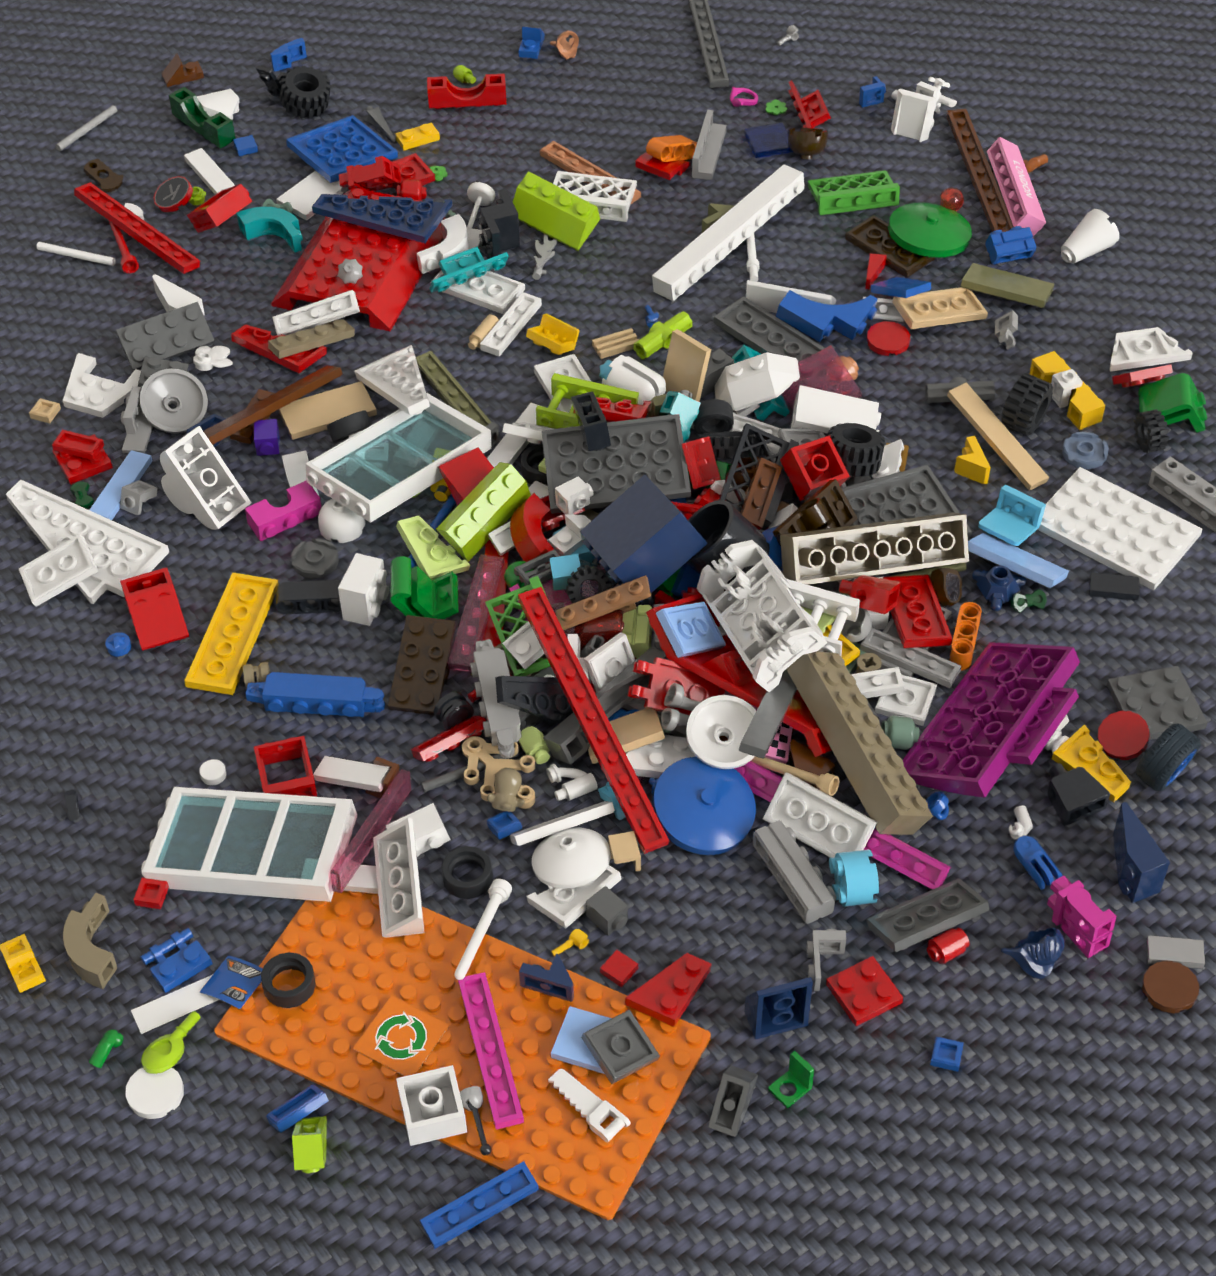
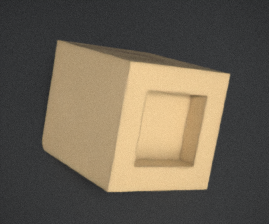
(625, 849)

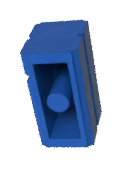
(1010, 245)

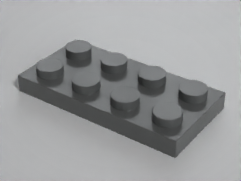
(165, 335)
(927, 915)

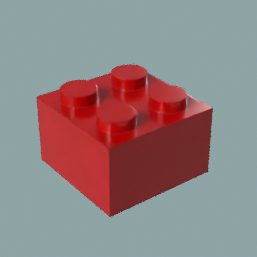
(812, 466)

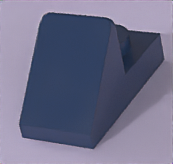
(552, 982)

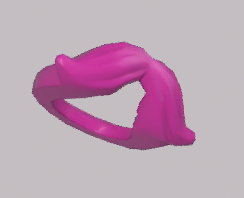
(742, 101)

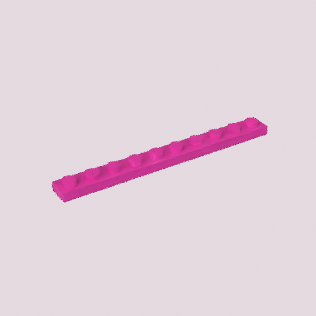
(883, 846)

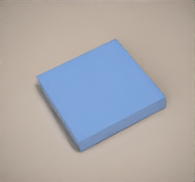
(569, 1044)

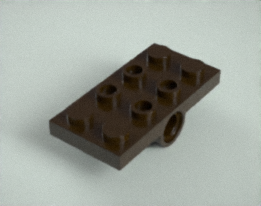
(823, 510)
(422, 664)

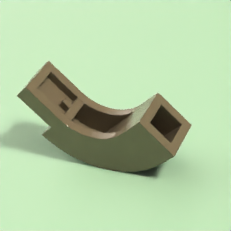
(88, 961)

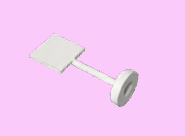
(480, 195)

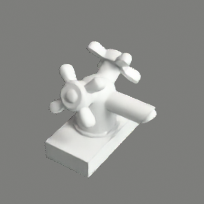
(934, 91)

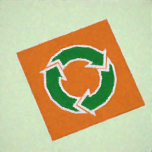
(401, 1037)

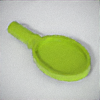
(168, 1049)

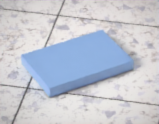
(691, 629)

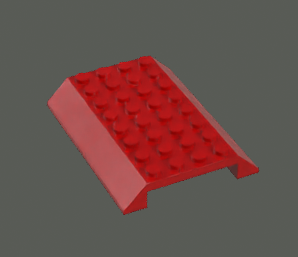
(387, 262)

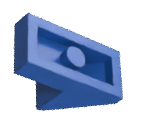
(531, 42)

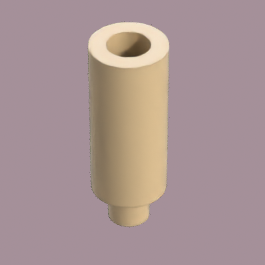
(482, 331)

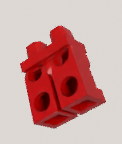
(372, 177)

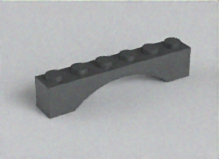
(568, 740)

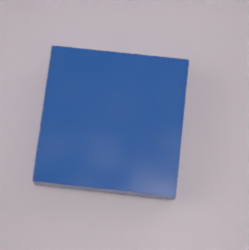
(901, 287)

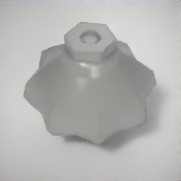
(350, 271)

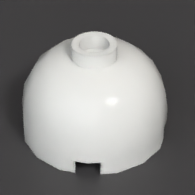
(339, 522)

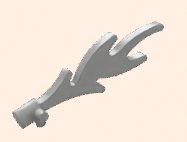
(544, 253)

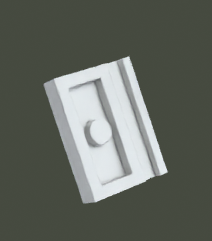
(524, 646)

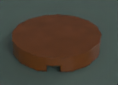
(1170, 986)

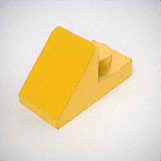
(973, 462)

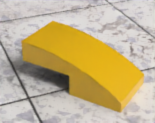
(22, 963)

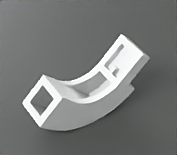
(455, 242)

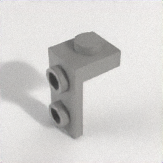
(823, 942)

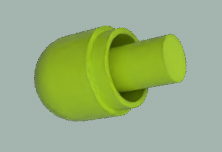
(464, 74)

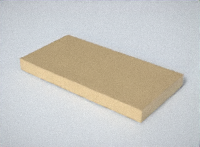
(940, 308)
(317, 411)

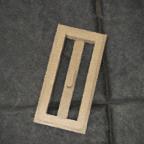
(614, 343)

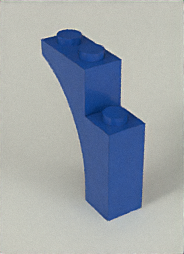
(820, 319)

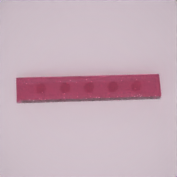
(475, 612)
(373, 826)

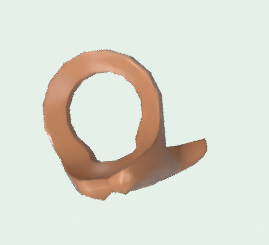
(566, 49)

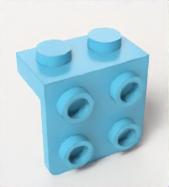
(1014, 516)

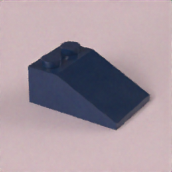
(1138, 857)
(779, 1008)

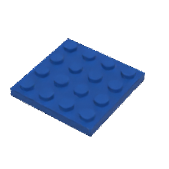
(340, 145)

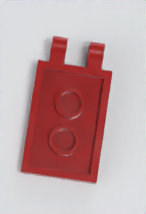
(662, 676)

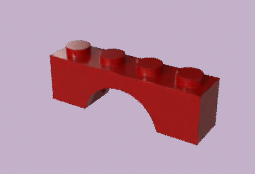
(445, 94)

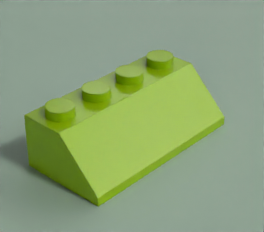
(555, 211)
(484, 510)

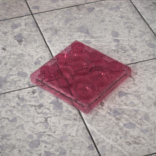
(823, 372)

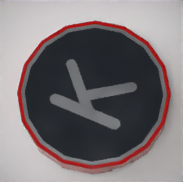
(173, 193)

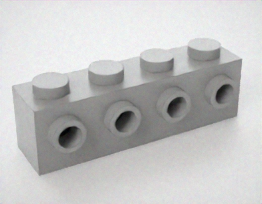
(1185, 490)

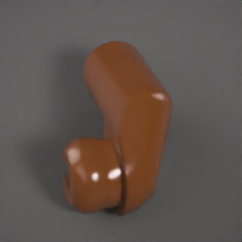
(1035, 162)

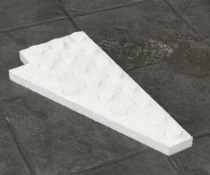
(114, 548)

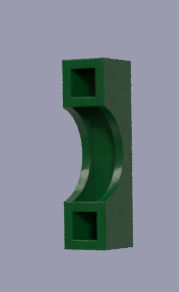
(216, 129)

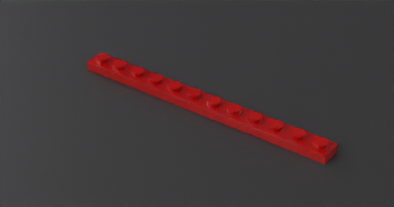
(593, 721)

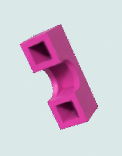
(269, 520)

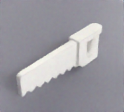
(589, 1105)

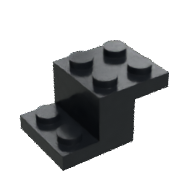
(499, 226)

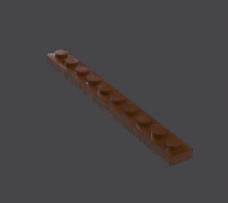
(979, 170)

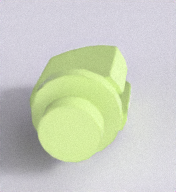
(534, 744)

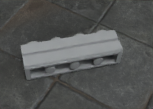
(794, 871)

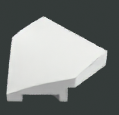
(221, 101)

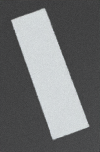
(172, 1006)

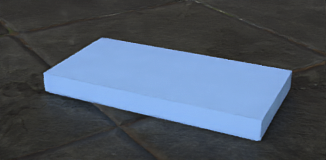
(1017, 560)

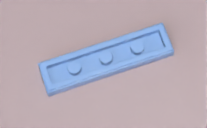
(129, 471)

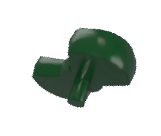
(80, 491)
(1020, 602)

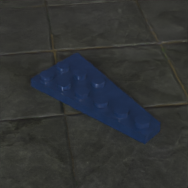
(389, 214)

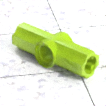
(660, 335)

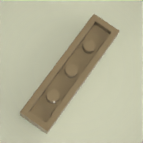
(311, 338)

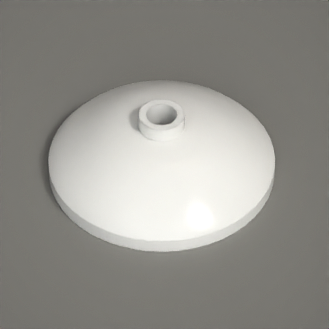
(715, 718)
(571, 858)

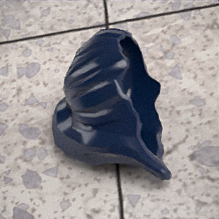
(1038, 952)

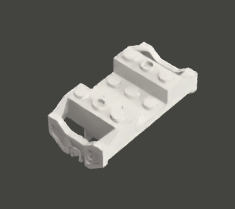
(759, 612)

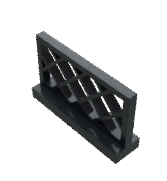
(769, 438)

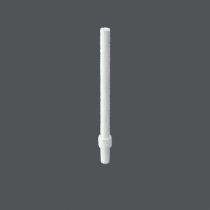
(752, 263)

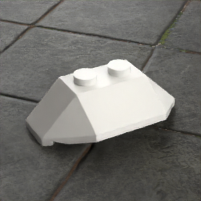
(756, 380)

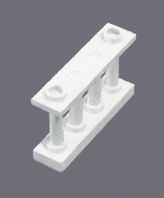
(830, 603)

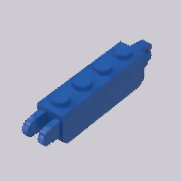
(316, 694)

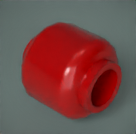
(412, 189)

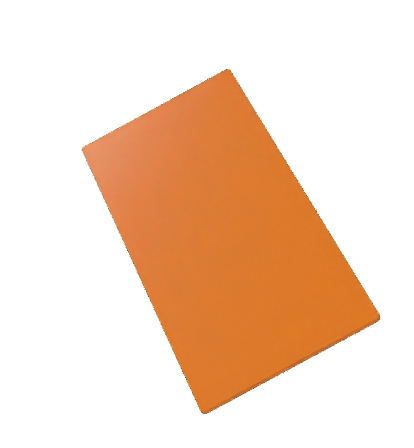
(359, 973)

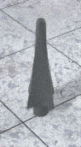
(376, 118)

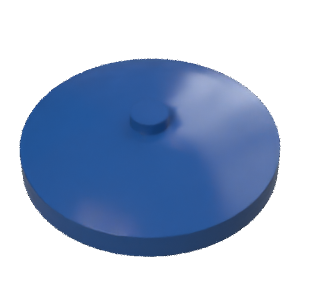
(703, 806)

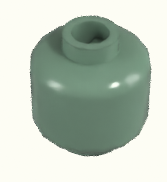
(901, 731)

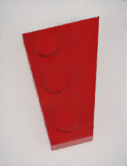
(623, 409)
(671, 990)

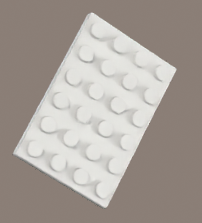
(1117, 528)

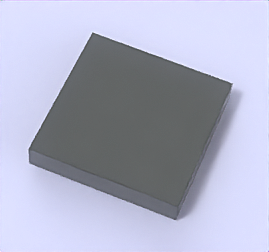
(620, 1046)

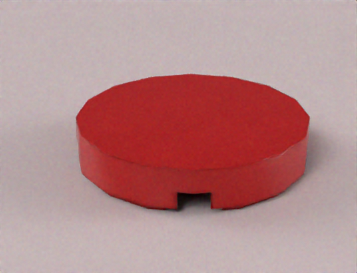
(888, 338)
(1124, 735)

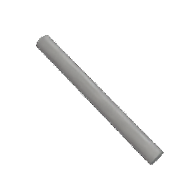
(86, 128)

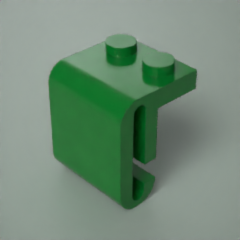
(1175, 399)
(419, 595)

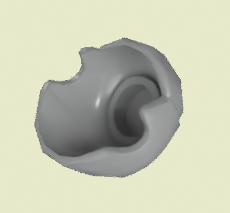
(858, 630)

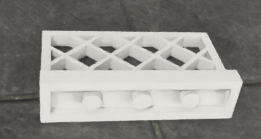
(610, 206)

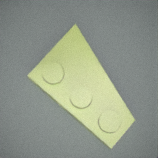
(428, 550)

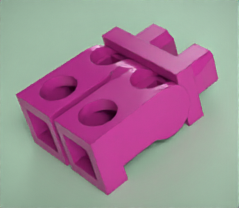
(1080, 916)

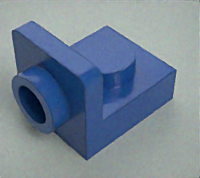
(872, 93)

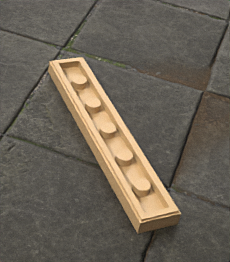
(998, 436)

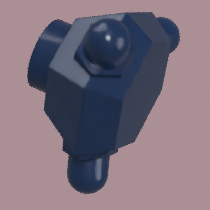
(998, 585)

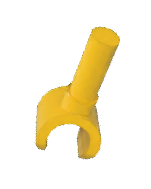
(576, 938)

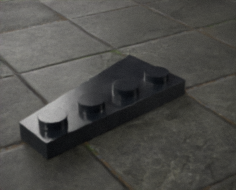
(534, 696)

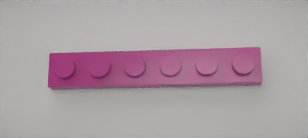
(490, 1051)

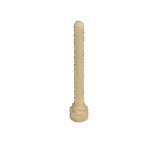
(826, 783)

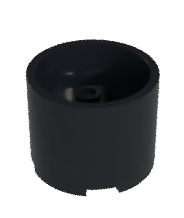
(721, 526)

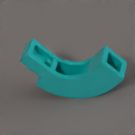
(270, 221)

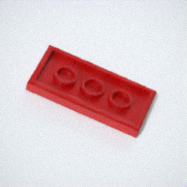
(919, 614)

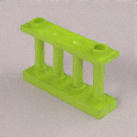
(566, 387)

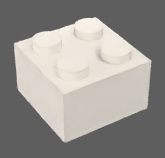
(363, 589)
(431, 1105)

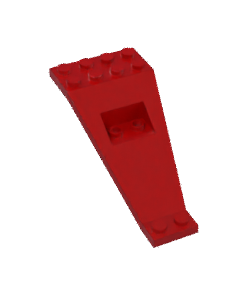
(730, 672)

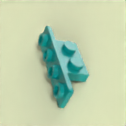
(465, 266)

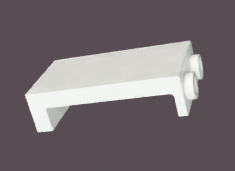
(823, 409)

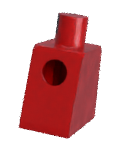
(873, 592)

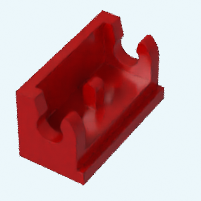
(701, 462)

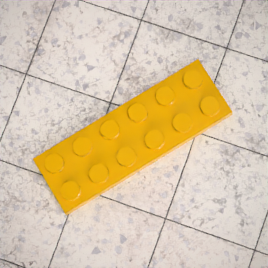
(231, 634)

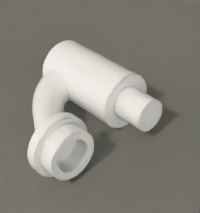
(581, 785)

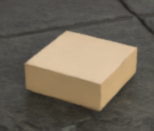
(44, 410)

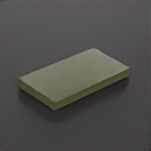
(1007, 285)

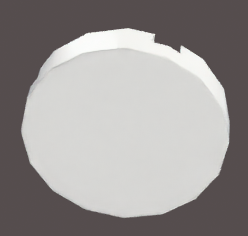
(154, 1094)

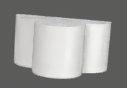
(201, 481)

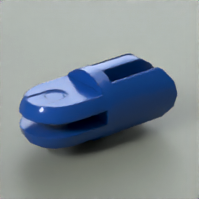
(1036, 861)

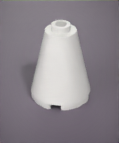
(1090, 237)

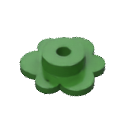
(776, 107)
(439, 172)

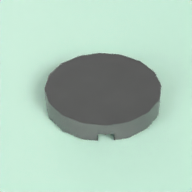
(315, 558)

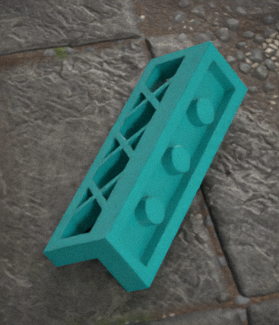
(767, 407)

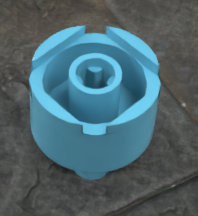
(854, 877)

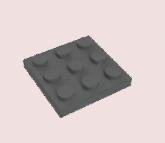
(1159, 698)

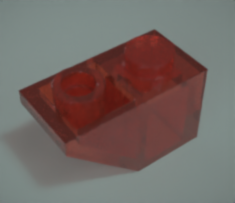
(604, 626)

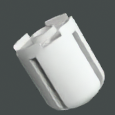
(636, 377)

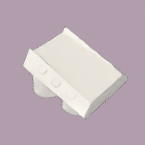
(913, 115)

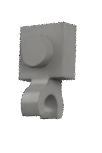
(1005, 327)

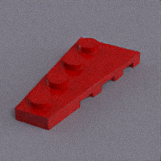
(257, 341)

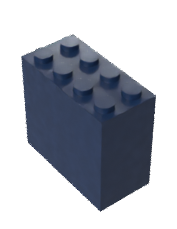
(642, 536)

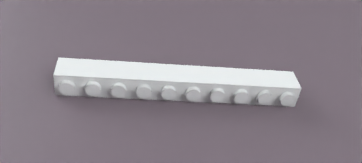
(728, 232)

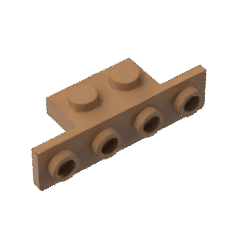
(619, 597)

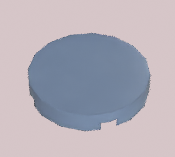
(1085, 450)

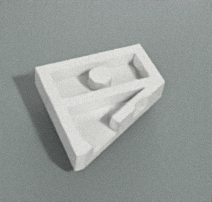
(890, 460)

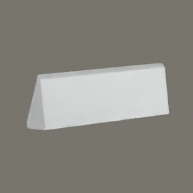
(770, 296)
(398, 881)

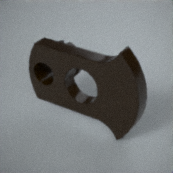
(109, 184)

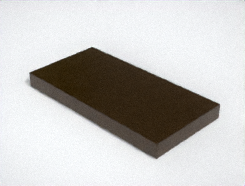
(874, 238)

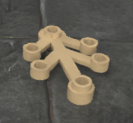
(493, 765)

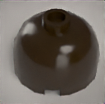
(807, 141)

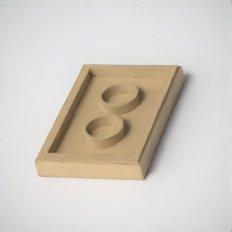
(686, 364)
(635, 730)

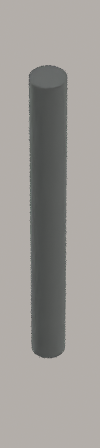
(453, 775)

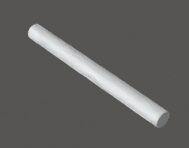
(76, 253)

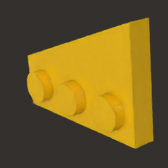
(1084, 752)

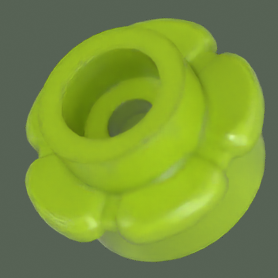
(198, 196)

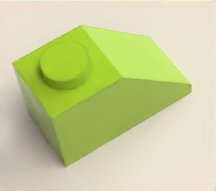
(309, 1144)

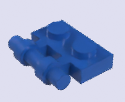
(179, 966)

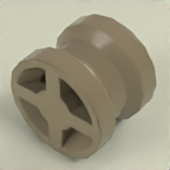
(868, 660)

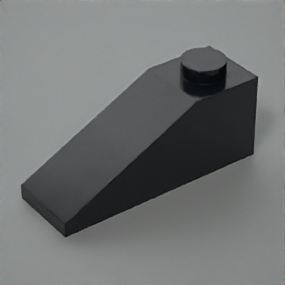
(591, 421)

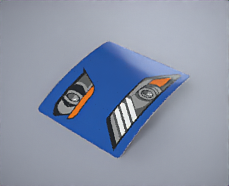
(233, 981)

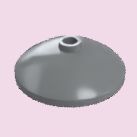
(176, 388)

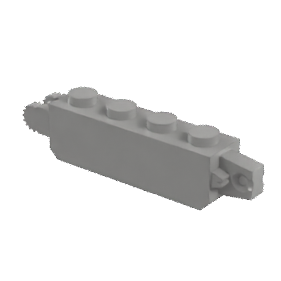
(502, 721)

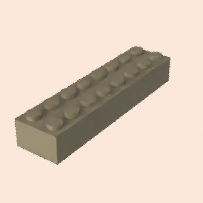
(875, 548)
(859, 743)

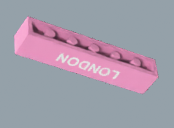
(1016, 185)

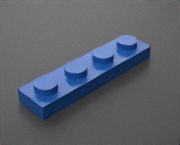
(479, 1205)

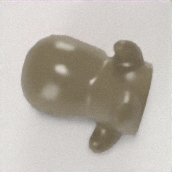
(506, 788)

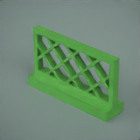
(862, 197)
(510, 599)

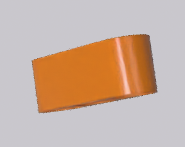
(671, 148)
(965, 634)

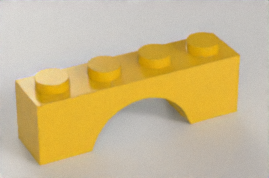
(1084, 407)

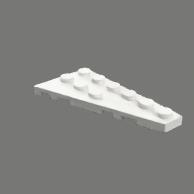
(397, 380)

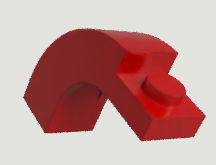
(527, 530)

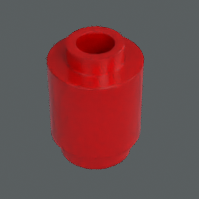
(947, 945)

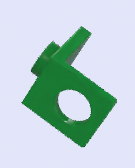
(799, 1074)

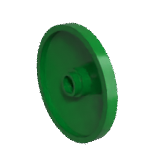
(929, 230)

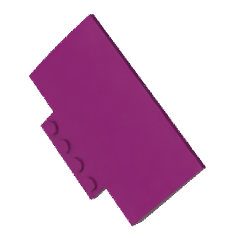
(995, 718)

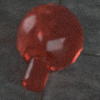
(952, 199)

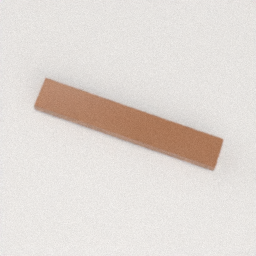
(574, 163)

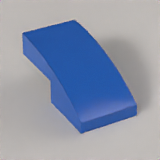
(287, 53)

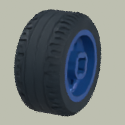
(1168, 757)

